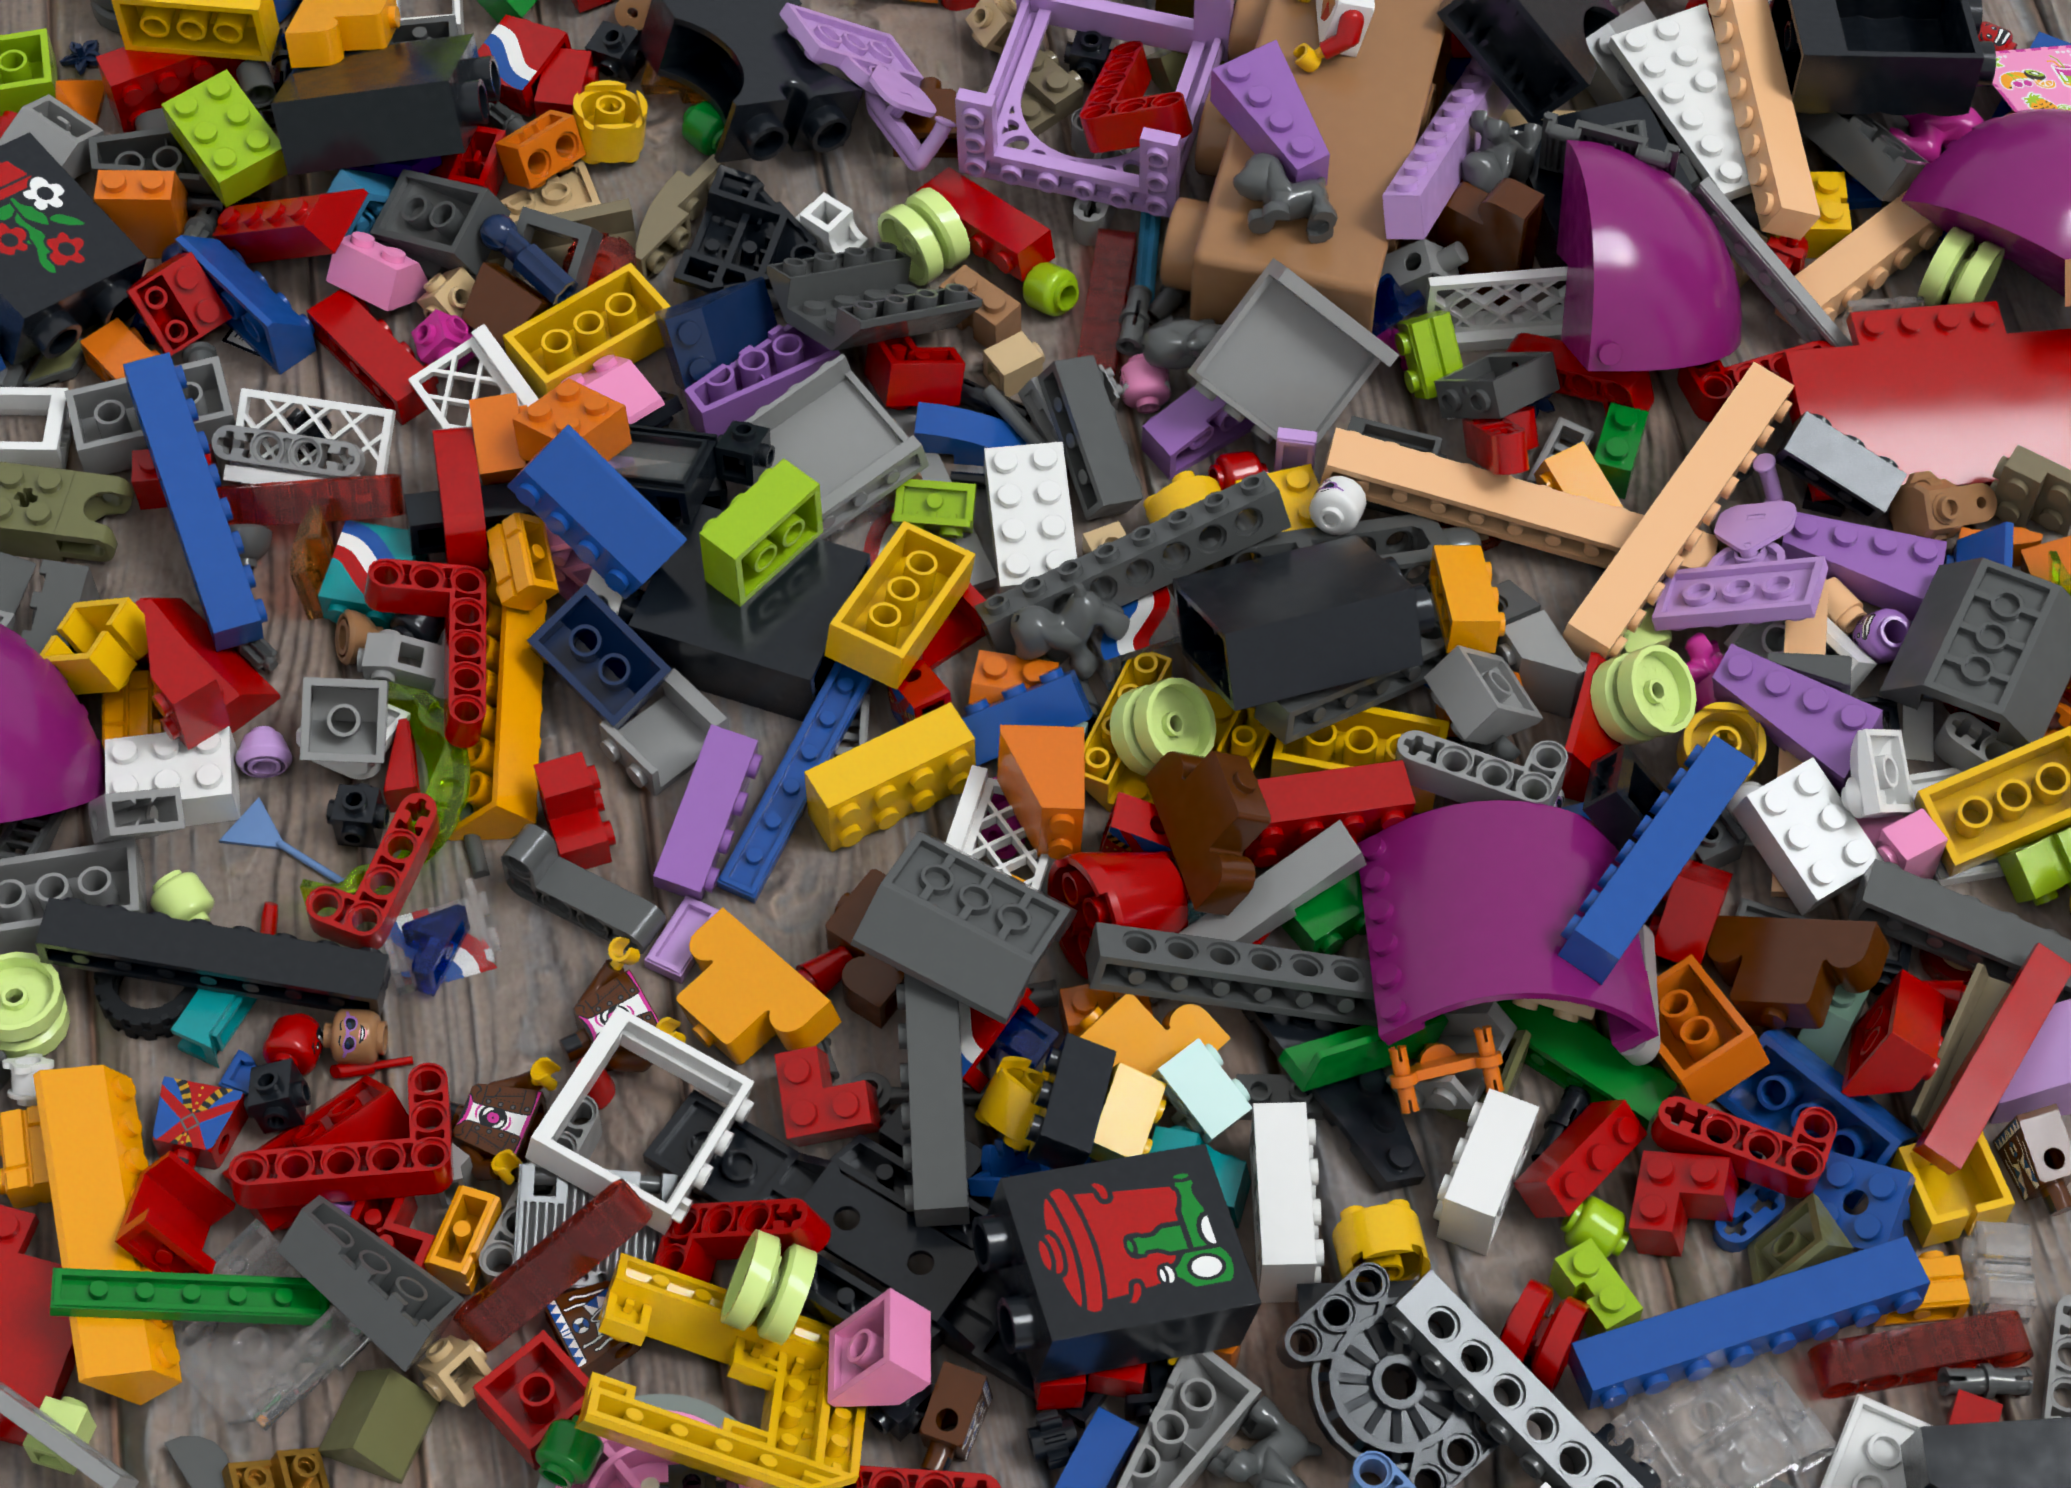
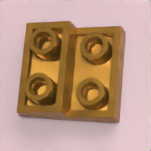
(284, 1470)

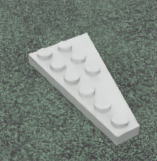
(1684, 82)

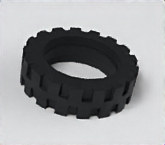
(137, 1021)

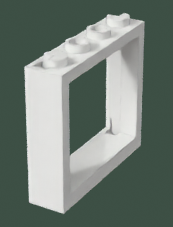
(670, 1055)

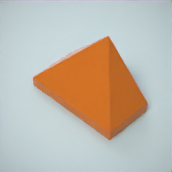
(82, 96)

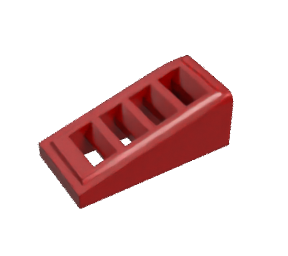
(402, 771)

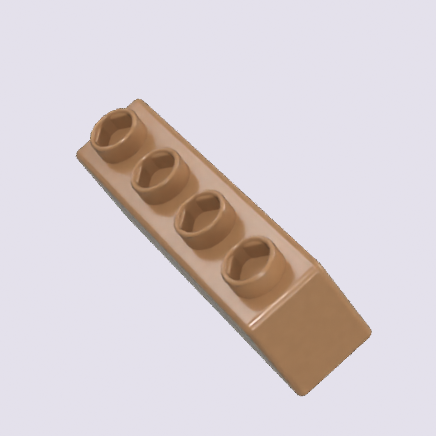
(1370, 121)

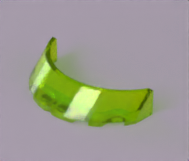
(446, 768)

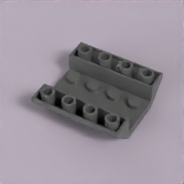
(863, 297)
(1988, 646)
(961, 926)

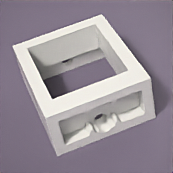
(58, 429)

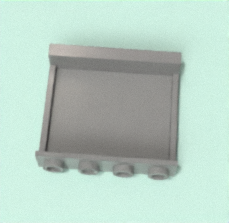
(1287, 357)
(841, 441)

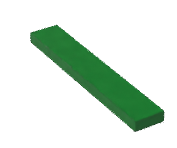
(185, 1297)

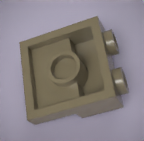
(1049, 93)
(2033, 490)

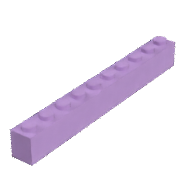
(1434, 164)

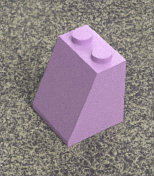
(2044, 1071)

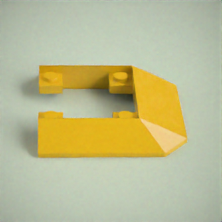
(800, 1434)

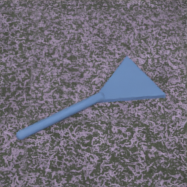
(258, 830)

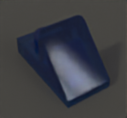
(1393, 304)
(437, 942)
(1025, 1038)

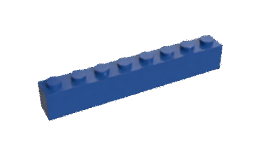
(194, 502)
(1655, 860)
(1748, 1323)

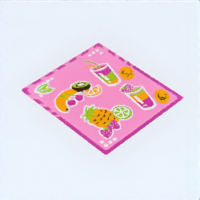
(2034, 77)

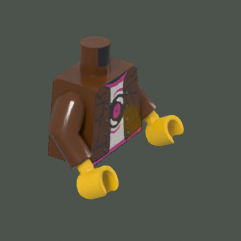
(606, 991)
(501, 1119)

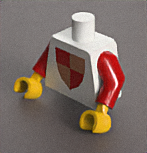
(1340, 31)

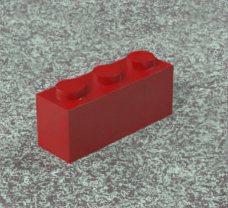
(1580, 1159)

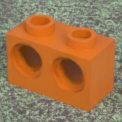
(540, 149)

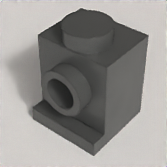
(1722, 843)

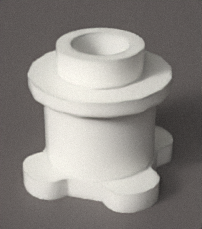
(22, 1076)

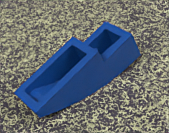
(961, 432)
(1100, 1452)

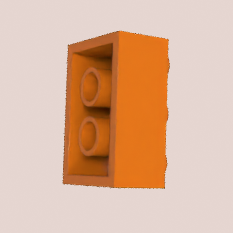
(1703, 1035)

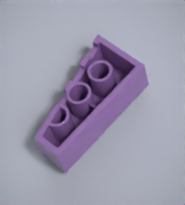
(1269, 111)
(754, 379)
(1190, 432)
(1872, 562)
(1796, 710)
(707, 813)

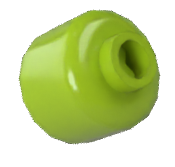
(1050, 289)
(1596, 1221)

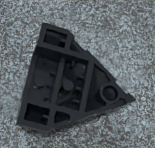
(741, 235)

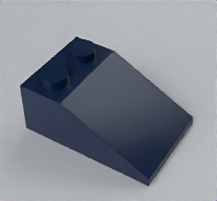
(714, 329)

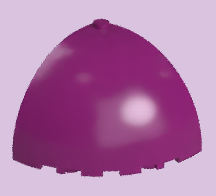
(2007, 188)
(1643, 268)
(45, 737)

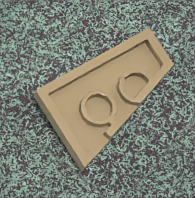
(557, 195)

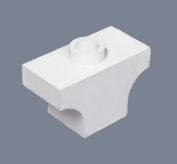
(832, 225)

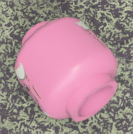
(1144, 385)

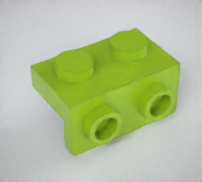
(936, 506)

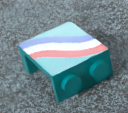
(347, 572)

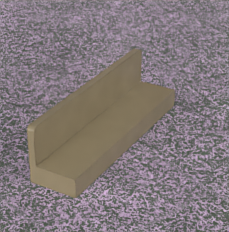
(608, 217)
(1970, 1018)

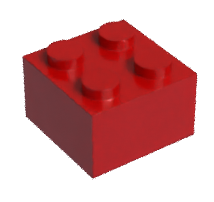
(530, 1393)

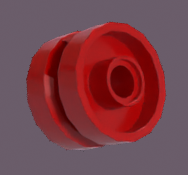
(1544, 1338)

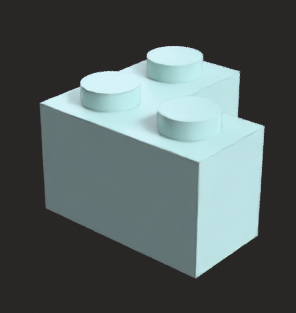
(1203, 1091)

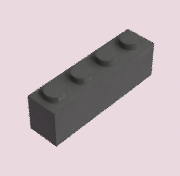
(1090, 437)

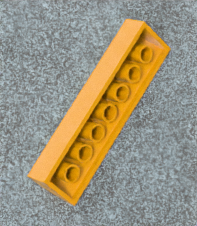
(503, 760)
(92, 1171)

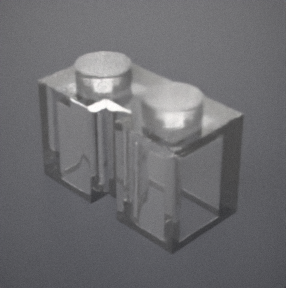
(2000, 1268)

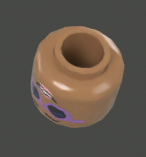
(356, 1036)

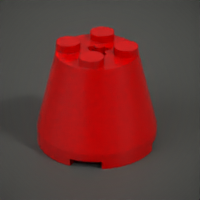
(1117, 890)

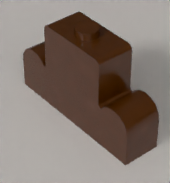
(1493, 227)
(1210, 818)
(1790, 967)
(866, 981)

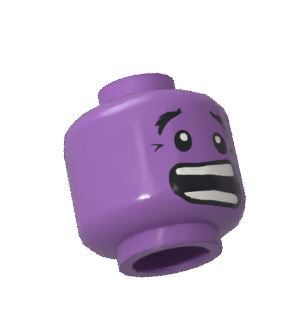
(1881, 634)

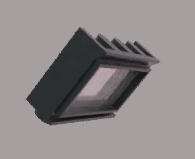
(670, 466)

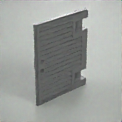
(1555, 137)
(543, 1214)

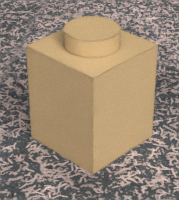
(1012, 363)

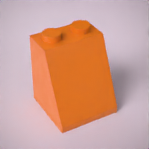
(145, 206)
(1045, 784)

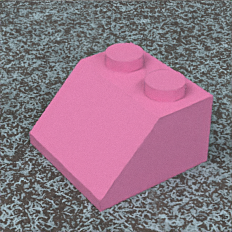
(376, 272)
(624, 383)
(880, 1353)

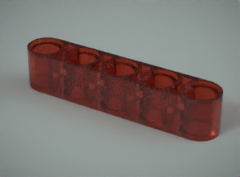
(1107, 295)
(338, 497)
(553, 1265)
(1917, 1353)

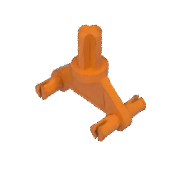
(1441, 1060)

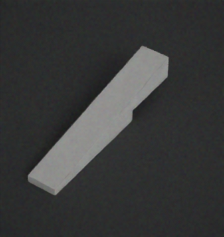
(1284, 888)

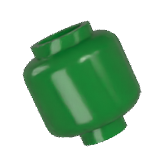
(702, 128)
(568, 1454)

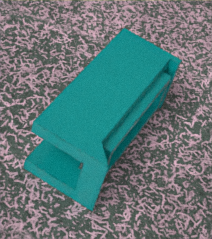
(210, 1023)

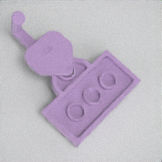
(880, 68)
(1751, 576)

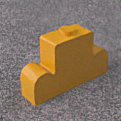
(329, 27)
(750, 994)
(1142, 1040)

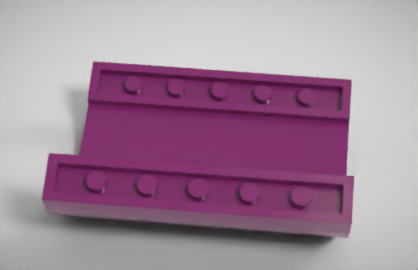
(1474, 910)

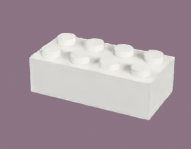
(1028, 511)
(1284, 1200)

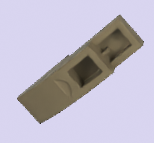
(668, 219)

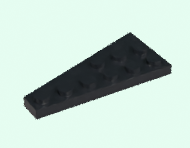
(1358, 1105)

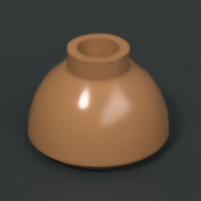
(352, 635)

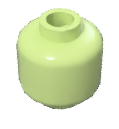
(182, 896)

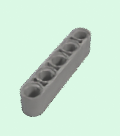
(578, 1138)

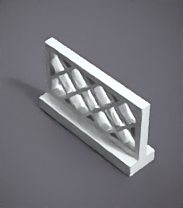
(1500, 324)
(490, 357)
(252, 474)
(972, 818)

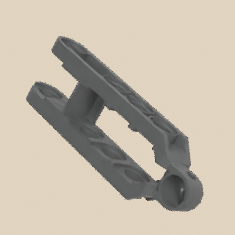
(1410, 552)

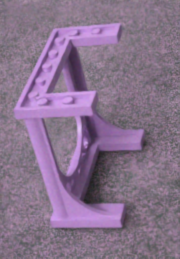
(1161, 154)

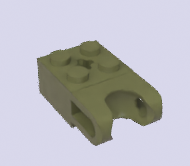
(56, 512)

